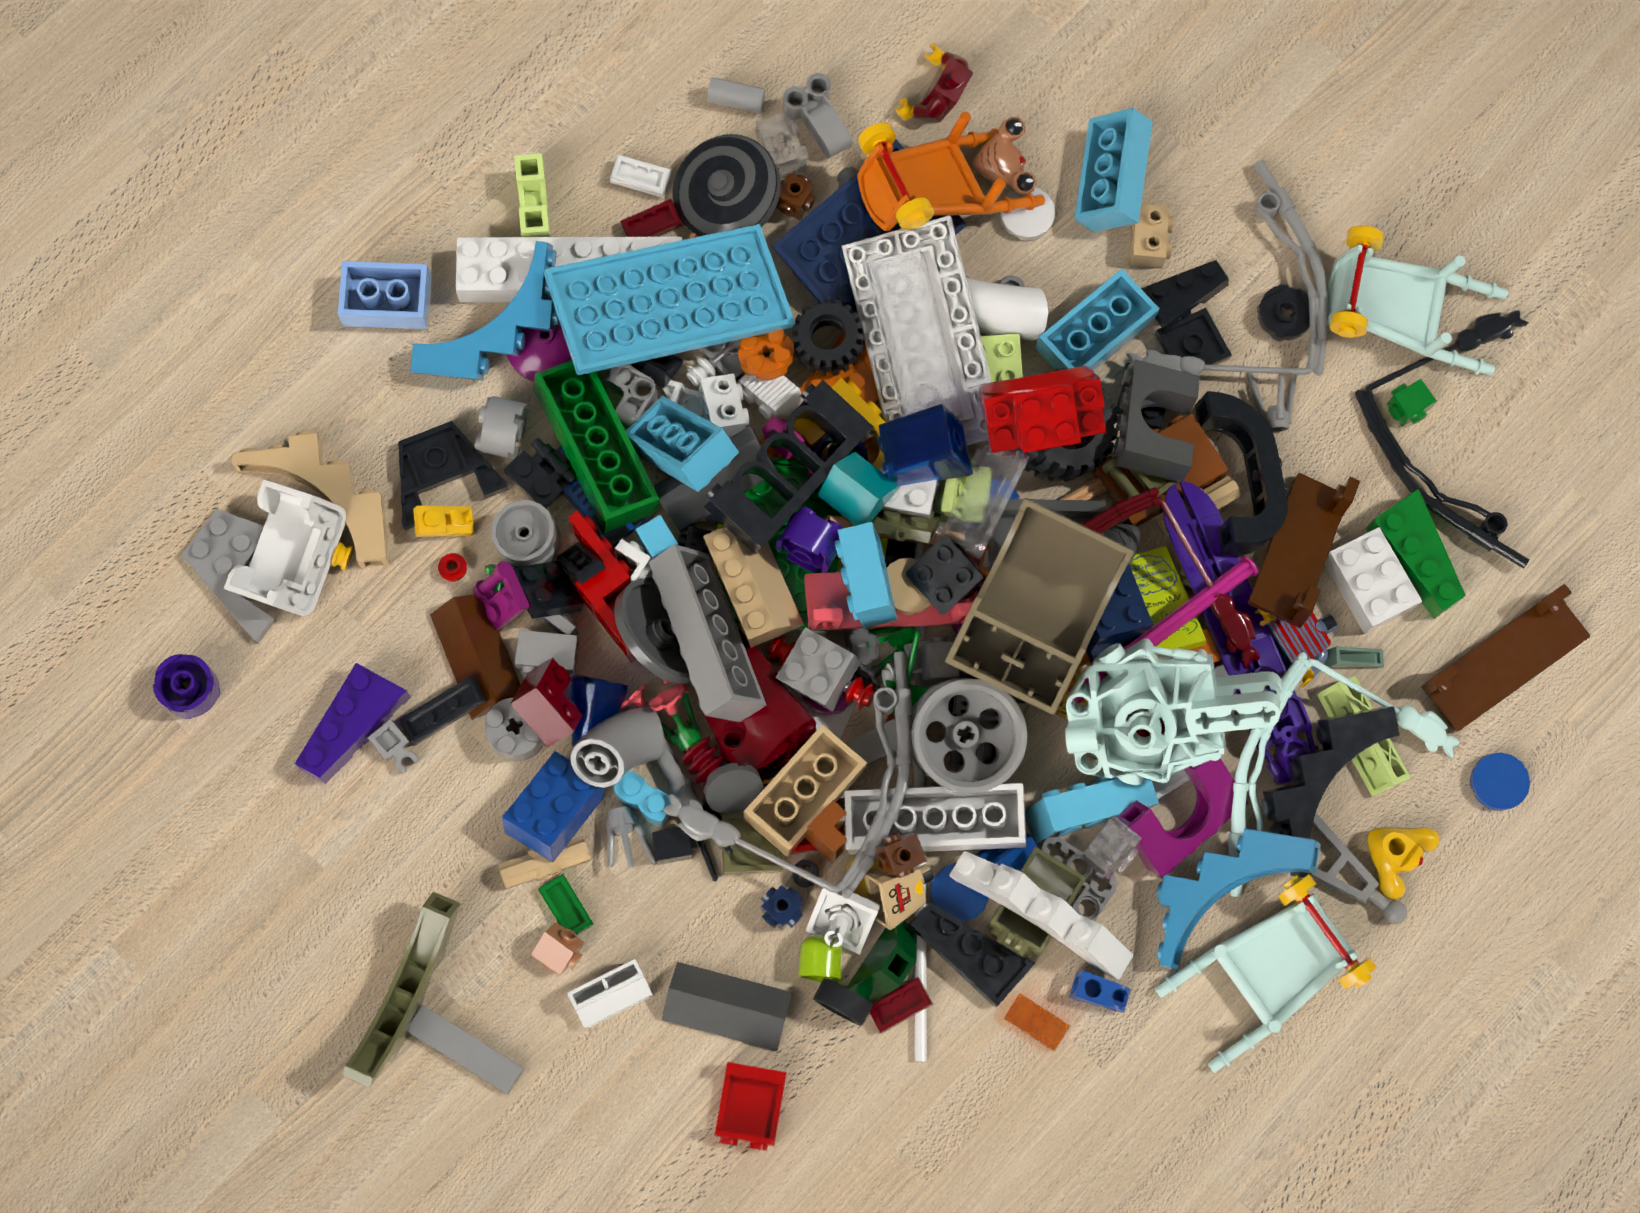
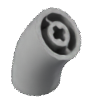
(618, 746)

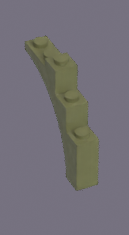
(406, 991)

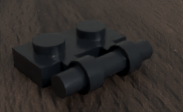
(534, 480)

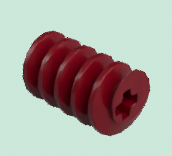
(701, 760)

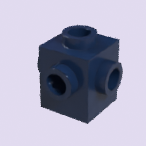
(779, 918)

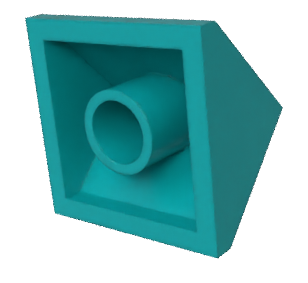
(857, 489)

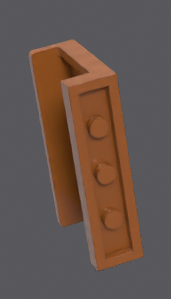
(1205, 470)

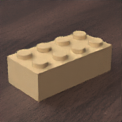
(804, 789)

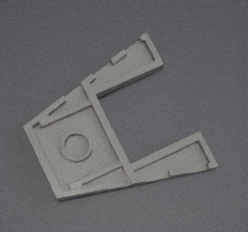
(215, 551)

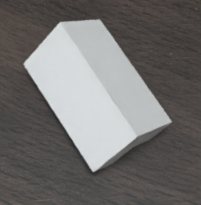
(610, 994)

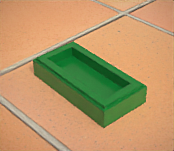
(565, 905)

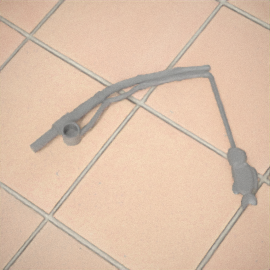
(1266, 209)
(704, 825)

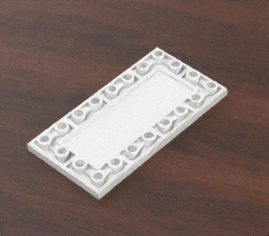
(955, 309)

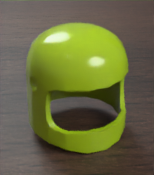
(819, 959)

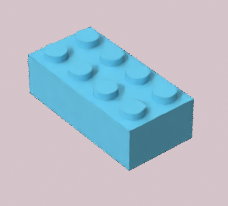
(1113, 170)
(1098, 325)
(681, 443)

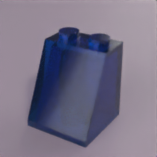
(924, 447)

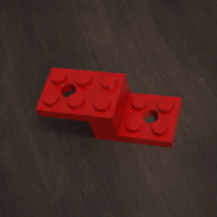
(603, 588)

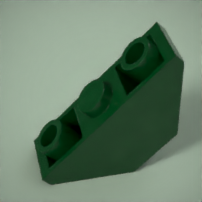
(886, 963)

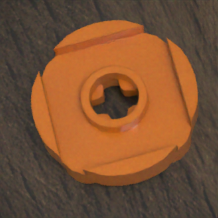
(767, 368)

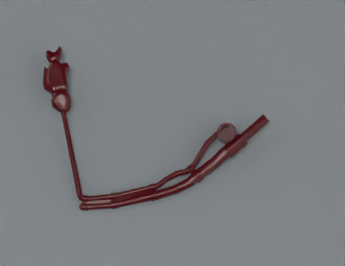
(1235, 624)

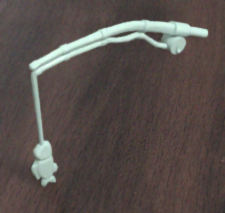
(1425, 726)

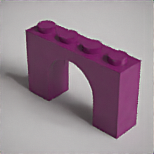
(1165, 849)

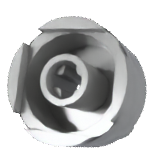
(502, 427)
(502, 738)

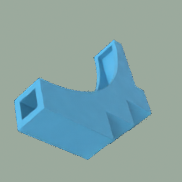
(503, 335)
(1219, 874)

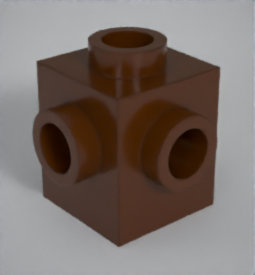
(796, 196)
(900, 854)

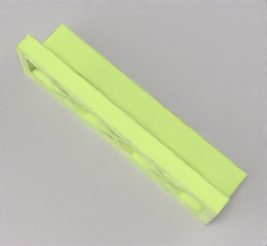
(1374, 762)

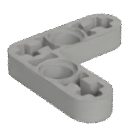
(1090, 890)

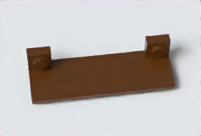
(1300, 549)
(1506, 660)

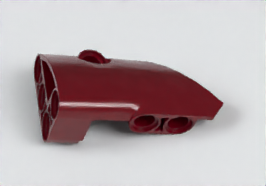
(769, 735)

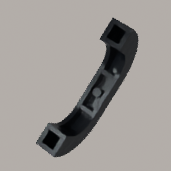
(1263, 467)

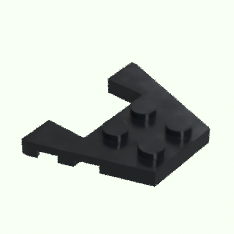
(437, 459)

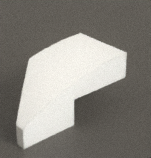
(685, 397)

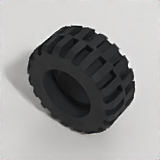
(1069, 464)

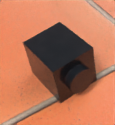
(673, 845)

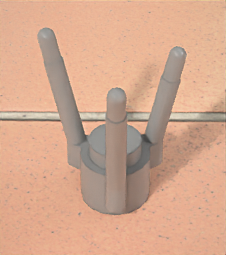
(1277, 416)
(621, 822)

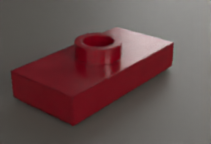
(652, 221)
(900, 1005)

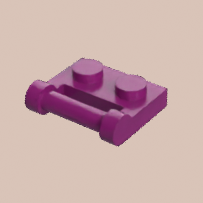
(508, 602)

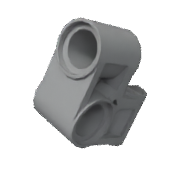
(626, 382)

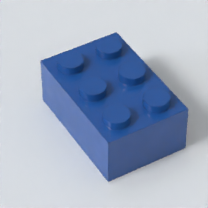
(551, 808)

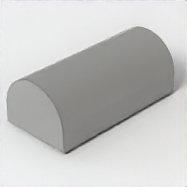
(736, 95)

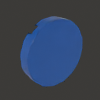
(1500, 781)
(955, 897)

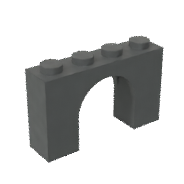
(1140, 446)

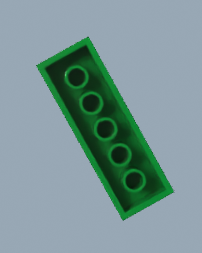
(596, 446)

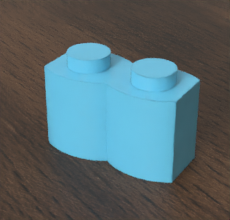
(636, 793)

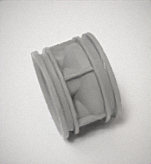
(1007, 736)

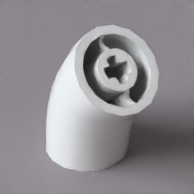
(1008, 309)

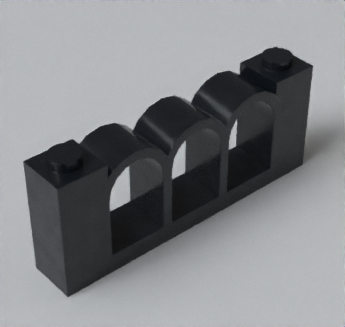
(744, 517)

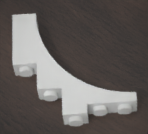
(1044, 910)

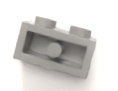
(538, 647)

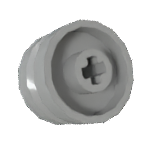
(517, 521)

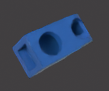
(1099, 991)

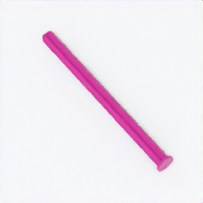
(1192, 607)

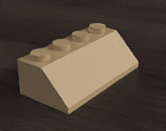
(753, 587)

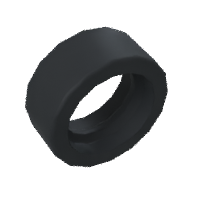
(842, 1001)

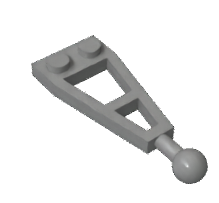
(1393, 911)

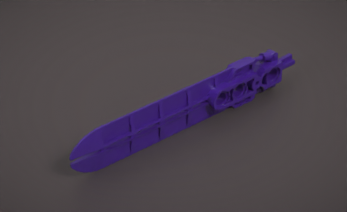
(1207, 521)

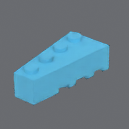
(1085, 806)

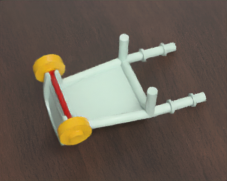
(1397, 299)
(1280, 964)

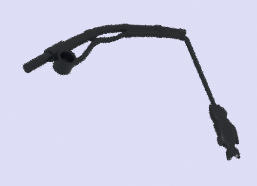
(1485, 329)

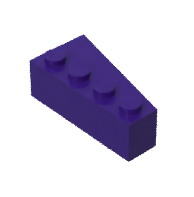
(354, 714)

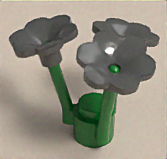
(865, 644)

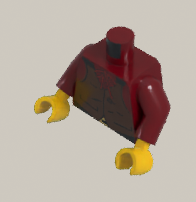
(944, 89)

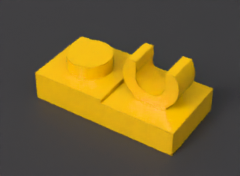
(443, 521)

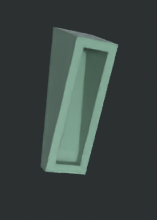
(1353, 657)

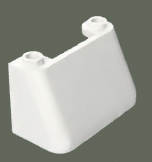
(291, 551)

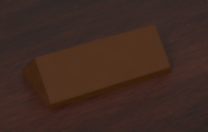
(475, 650)

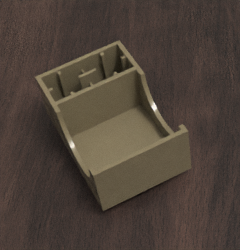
(1039, 606)

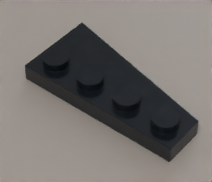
(977, 958)

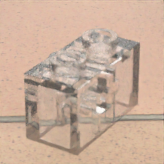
(778, 130)
(1112, 848)

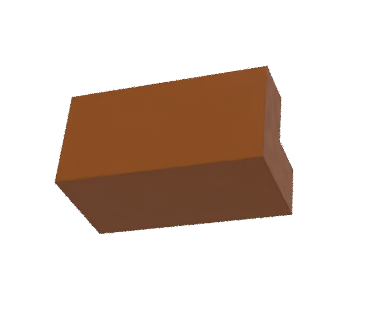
(825, 834)

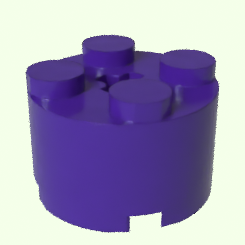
(809, 540)
(171, 693)

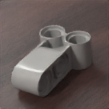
(818, 115)

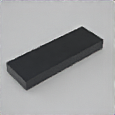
(580, 562)
(443, 710)

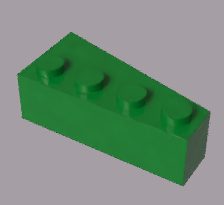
(1421, 553)

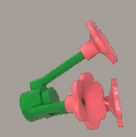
(684, 733)

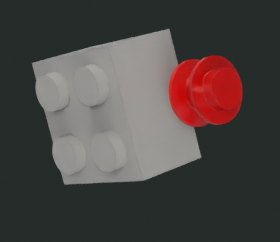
(820, 670)

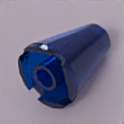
(595, 700)

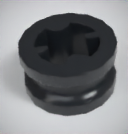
(814, 871)

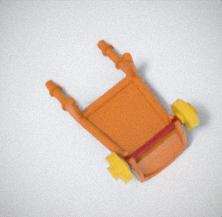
(927, 179)

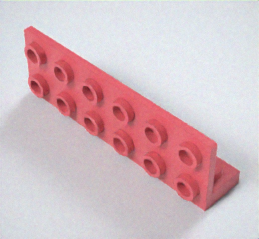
(830, 611)

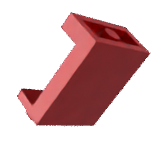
(750, 1105)

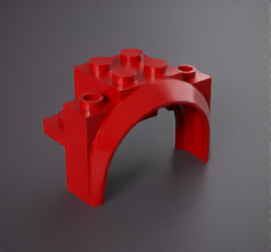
(1043, 410)

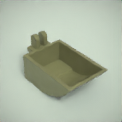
(1049, 875)

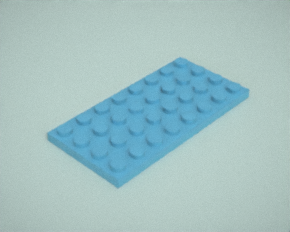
(668, 299)

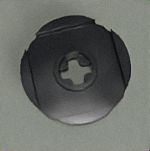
(1280, 327)

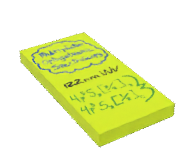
(1164, 594)

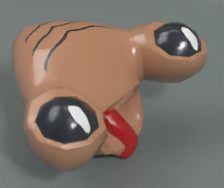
(1003, 160)

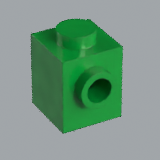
(1410, 402)

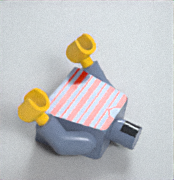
(1309, 639)

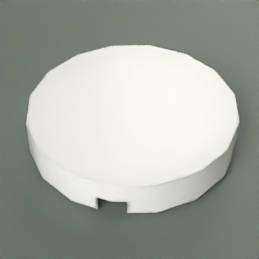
(1029, 223)

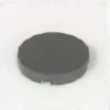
(732, 788)

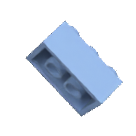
(384, 295)

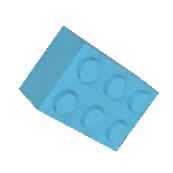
(865, 575)

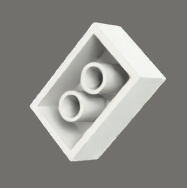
(1372, 580)

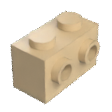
(1150, 236)

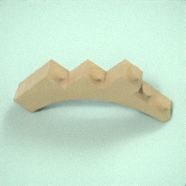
(333, 481)

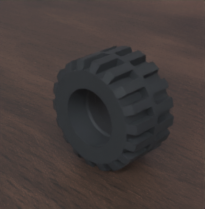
(828, 315)

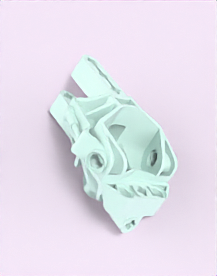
(1173, 687)

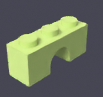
(532, 195)

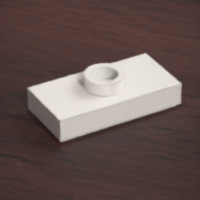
(640, 176)

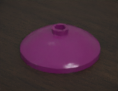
(540, 353)

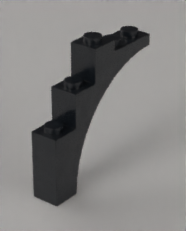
(1314, 770)

